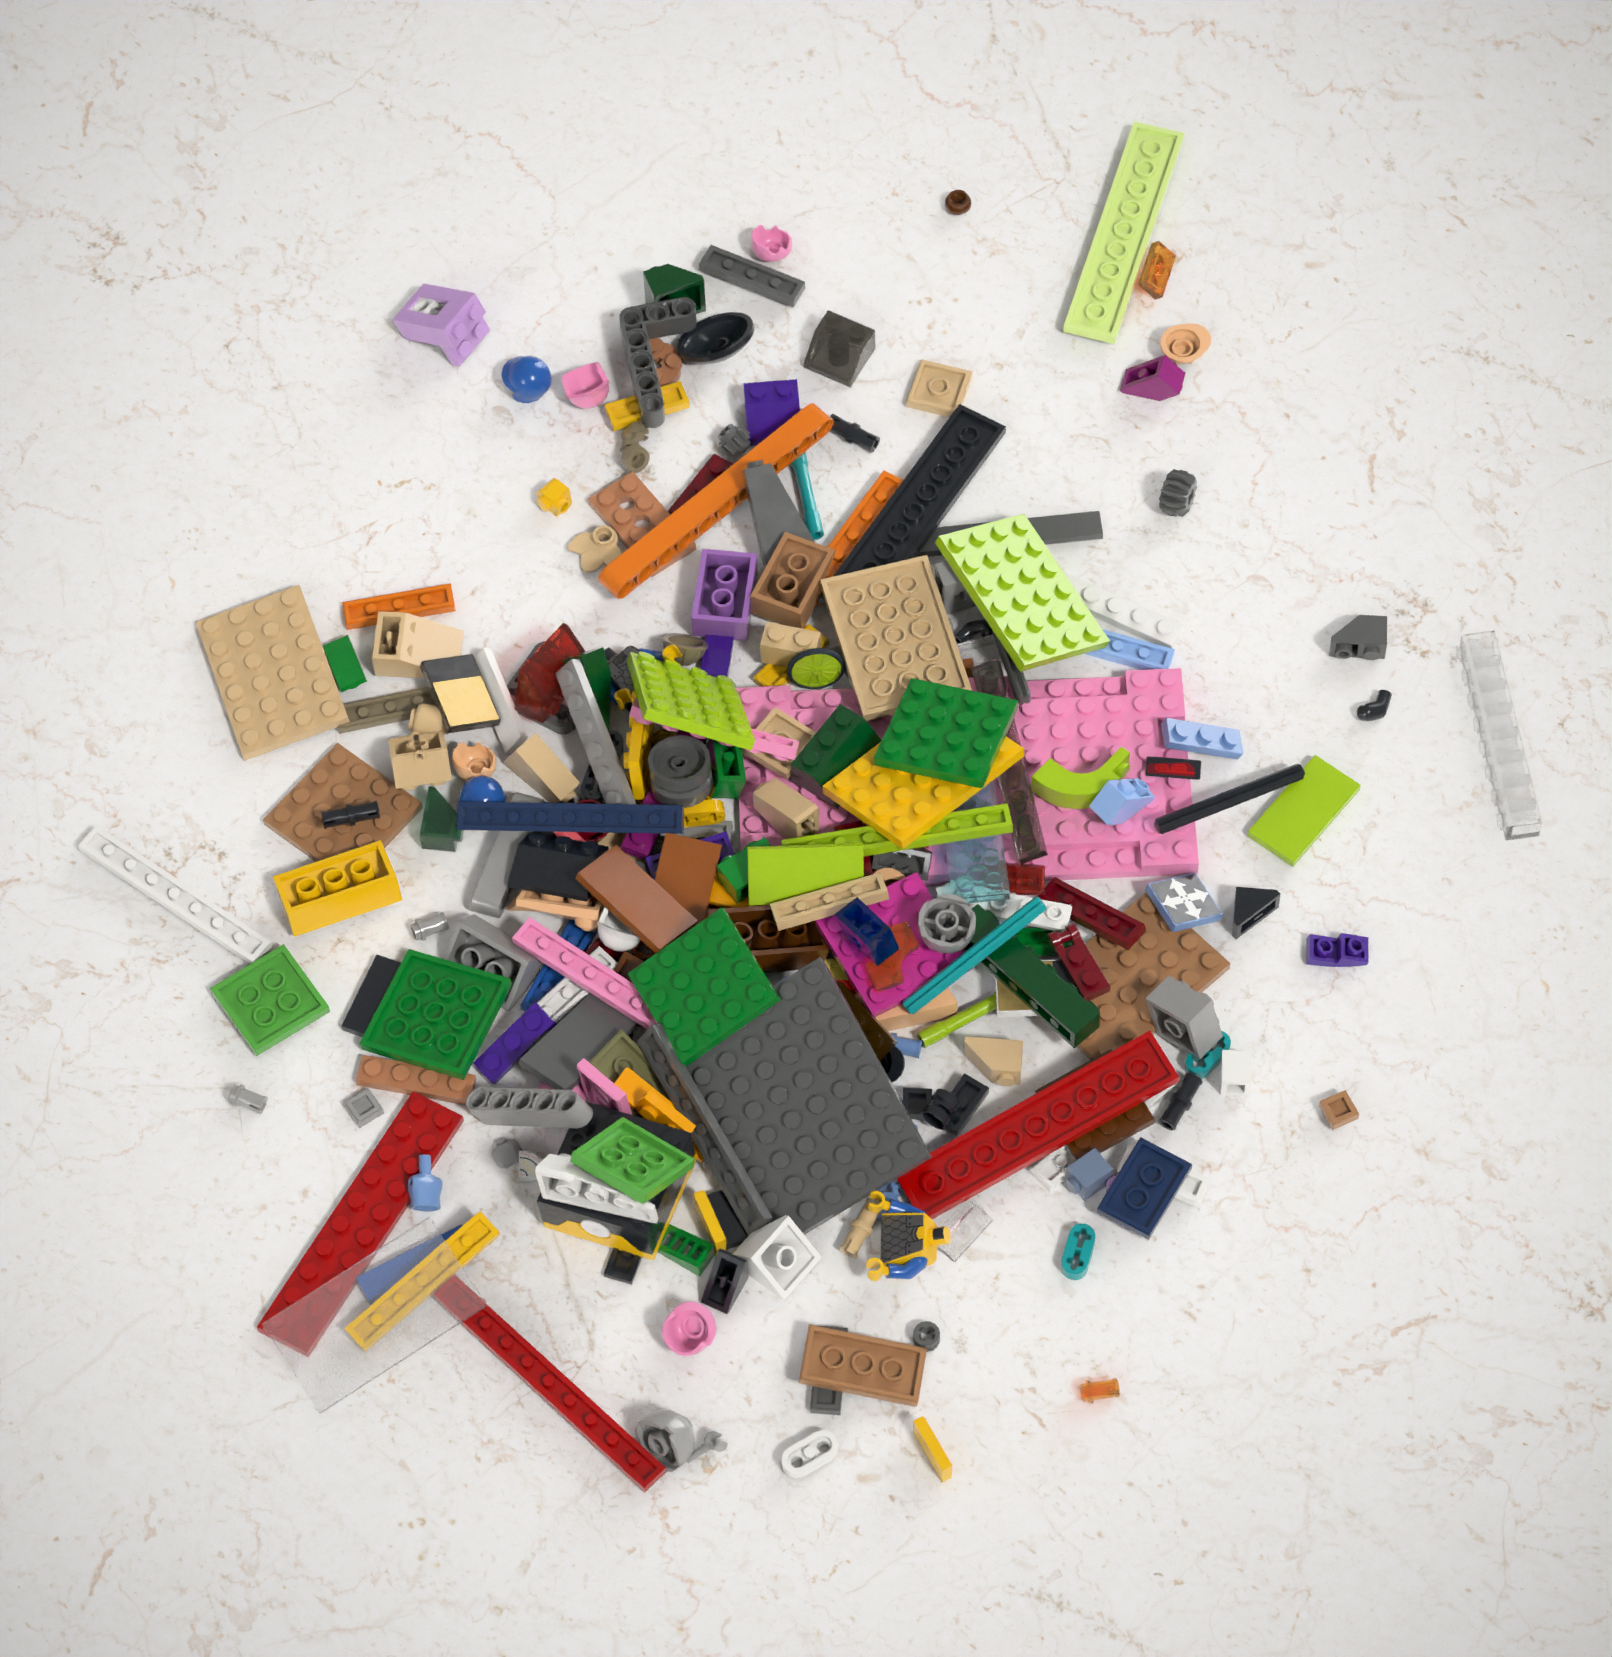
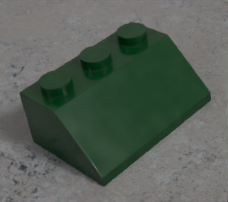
(831, 750)

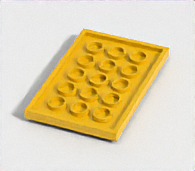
(902, 802)

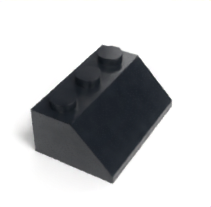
(551, 865)

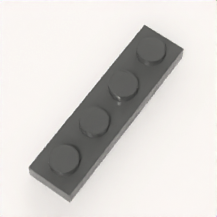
(752, 275)

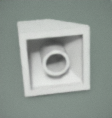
(778, 1256)

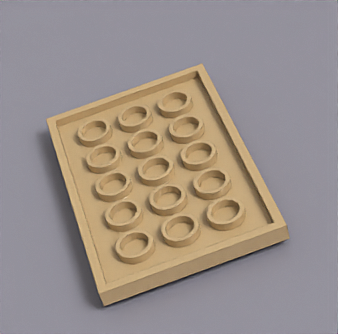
(892, 631)
(272, 672)

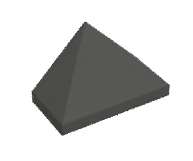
(906, 861)

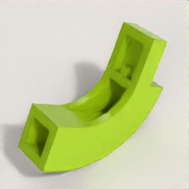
(1077, 789)

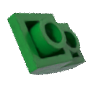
(344, 663)

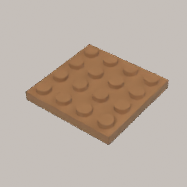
(330, 785)

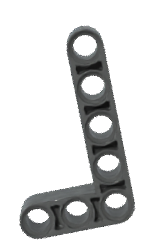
(651, 322)

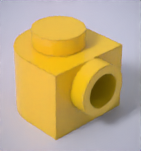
(554, 497)

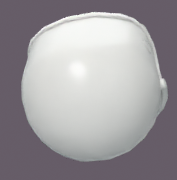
(615, 933)

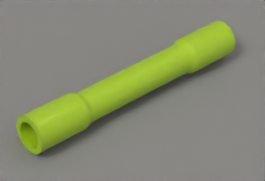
(943, 1028)

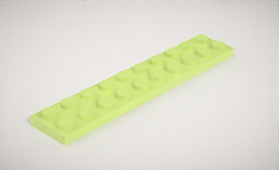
(1123, 233)

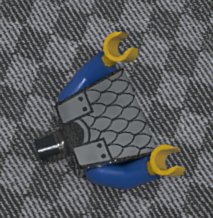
(620, 676)

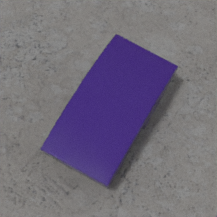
(1337, 952)

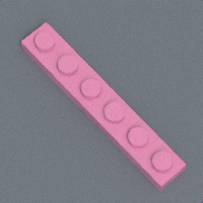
(780, 747)
(583, 971)

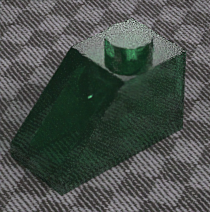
(439, 824)

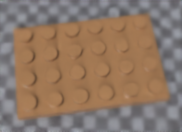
(1140, 970)

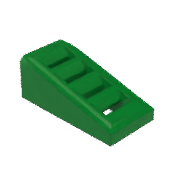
(697, 1265)

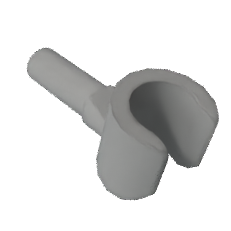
(709, 1444)

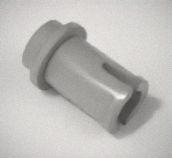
(429, 926)
(247, 1099)

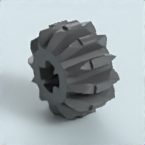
(1178, 492)

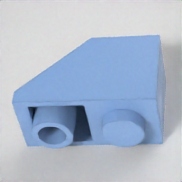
(1121, 800)

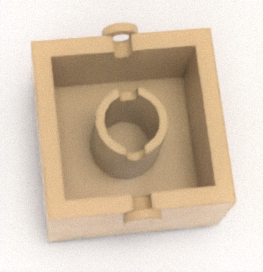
(419, 760)

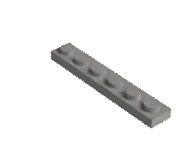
(594, 734)

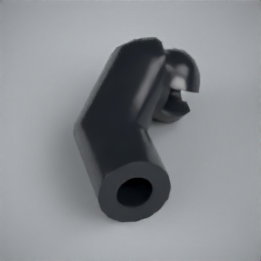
(972, 628)
(1377, 709)

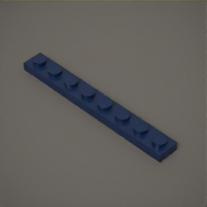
(570, 817)

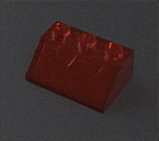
(537, 685)

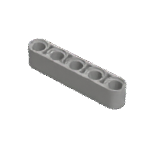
(492, 889)
(529, 1107)

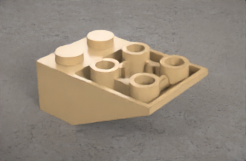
(407, 640)

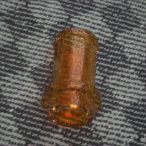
(1099, 1390)

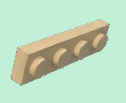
(828, 901)

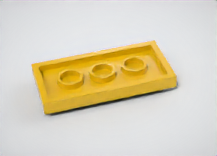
(636, 760)

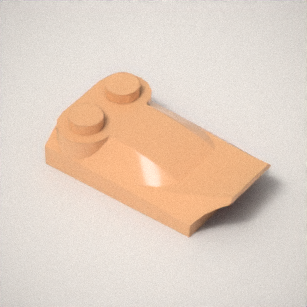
(584, 913)

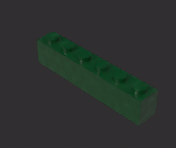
(1037, 984)

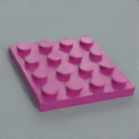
(903, 905)

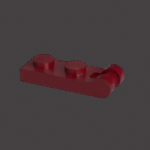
(1079, 963)

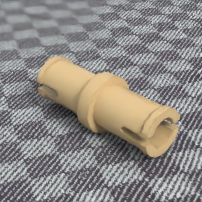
(860, 1229)

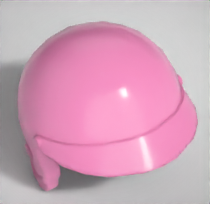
(586, 385)
(689, 1329)

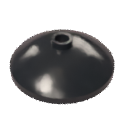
(716, 338)

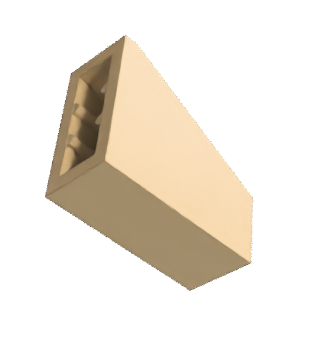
(543, 771)
(786, 809)

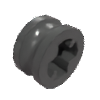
(926, 1327)

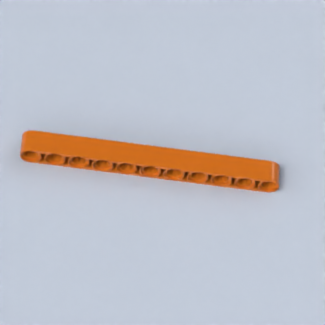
(711, 503)

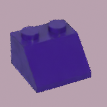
(769, 407)

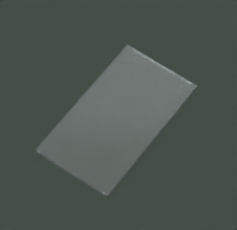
(374, 1315)

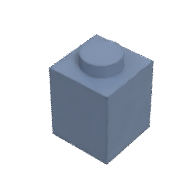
(1088, 1174)

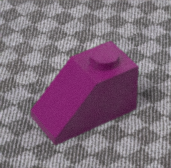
(1153, 379)

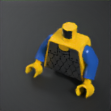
(907, 1240)

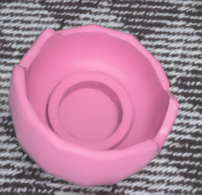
(770, 244)

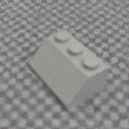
(491, 950)

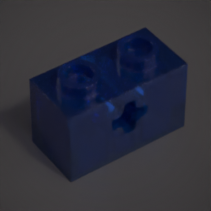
(867, 931)

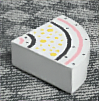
(527, 1166)

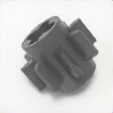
(734, 440)

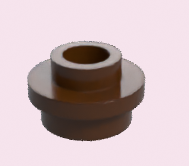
(960, 197)

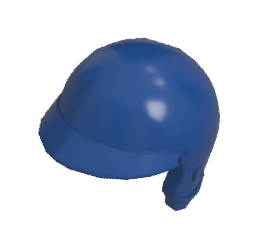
(527, 378)
(482, 790)

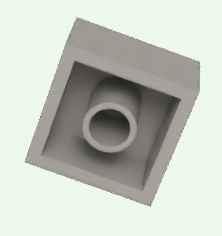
(1184, 1016)

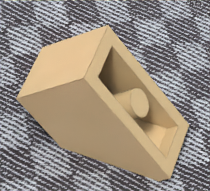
(996, 1058)

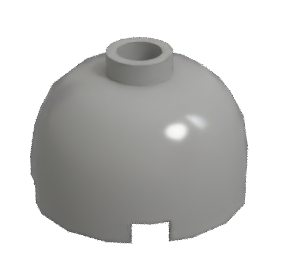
(946, 923)
(667, 1437)

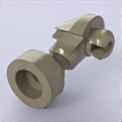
(634, 455)

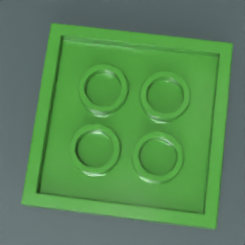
(270, 1000)
(632, 1160)

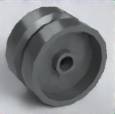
(680, 771)

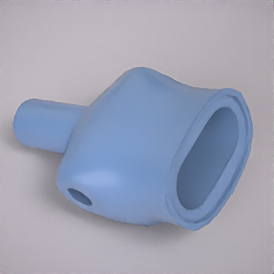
(424, 1187)

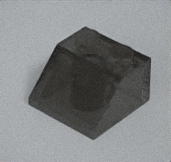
(840, 348)

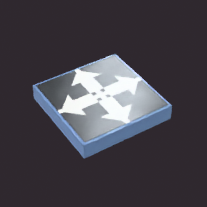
(1183, 902)

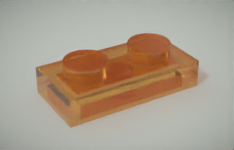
(1156, 270)

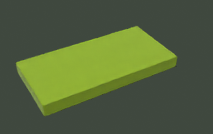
(1304, 811)
(794, 870)

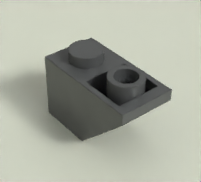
(1361, 638)

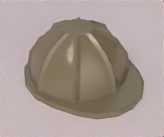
(691, 647)

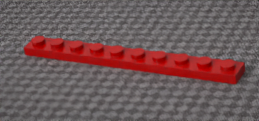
(565, 1398)

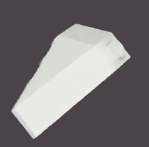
(569, 1184)

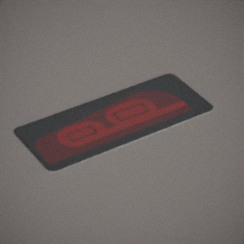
(1173, 768)

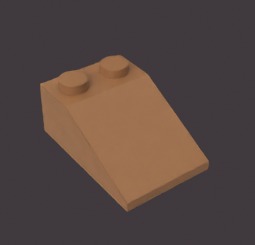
(791, 581)

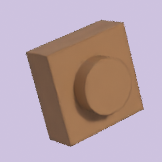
(1338, 1110)

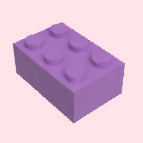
(724, 594)

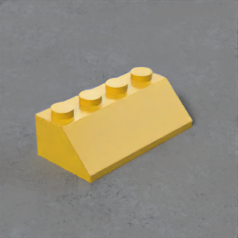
(337, 888)

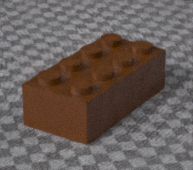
(776, 949)

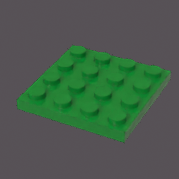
(946, 733)
(704, 986)
(436, 1014)

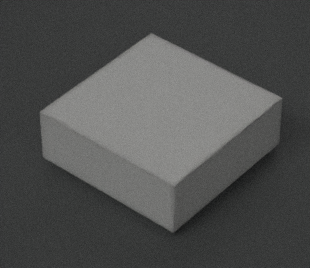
(363, 1107)

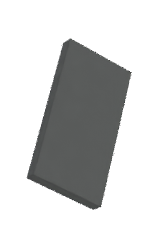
(575, 1037)

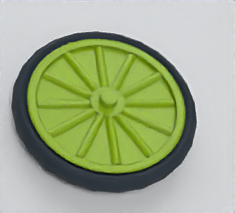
(816, 668)

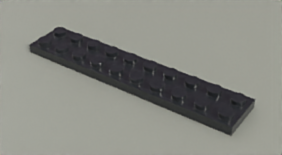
(926, 492)

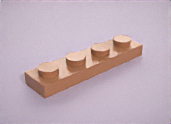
(406, 1078)

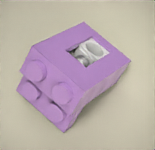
(444, 319)

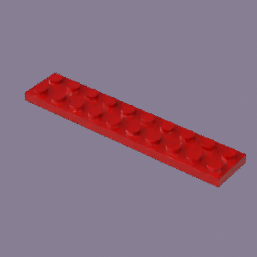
(1039, 1125)
(373, 1199)

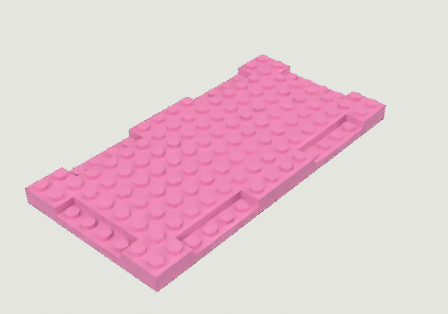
(1066, 720)

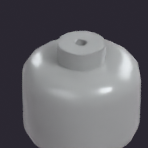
(506, 1152)

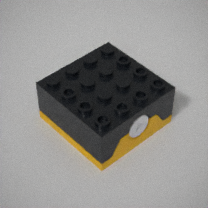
(609, 1229)

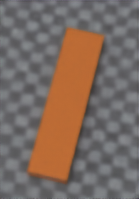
(417, 602)

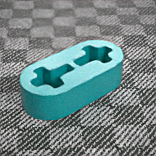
(1211, 1061)
(1072, 1250)

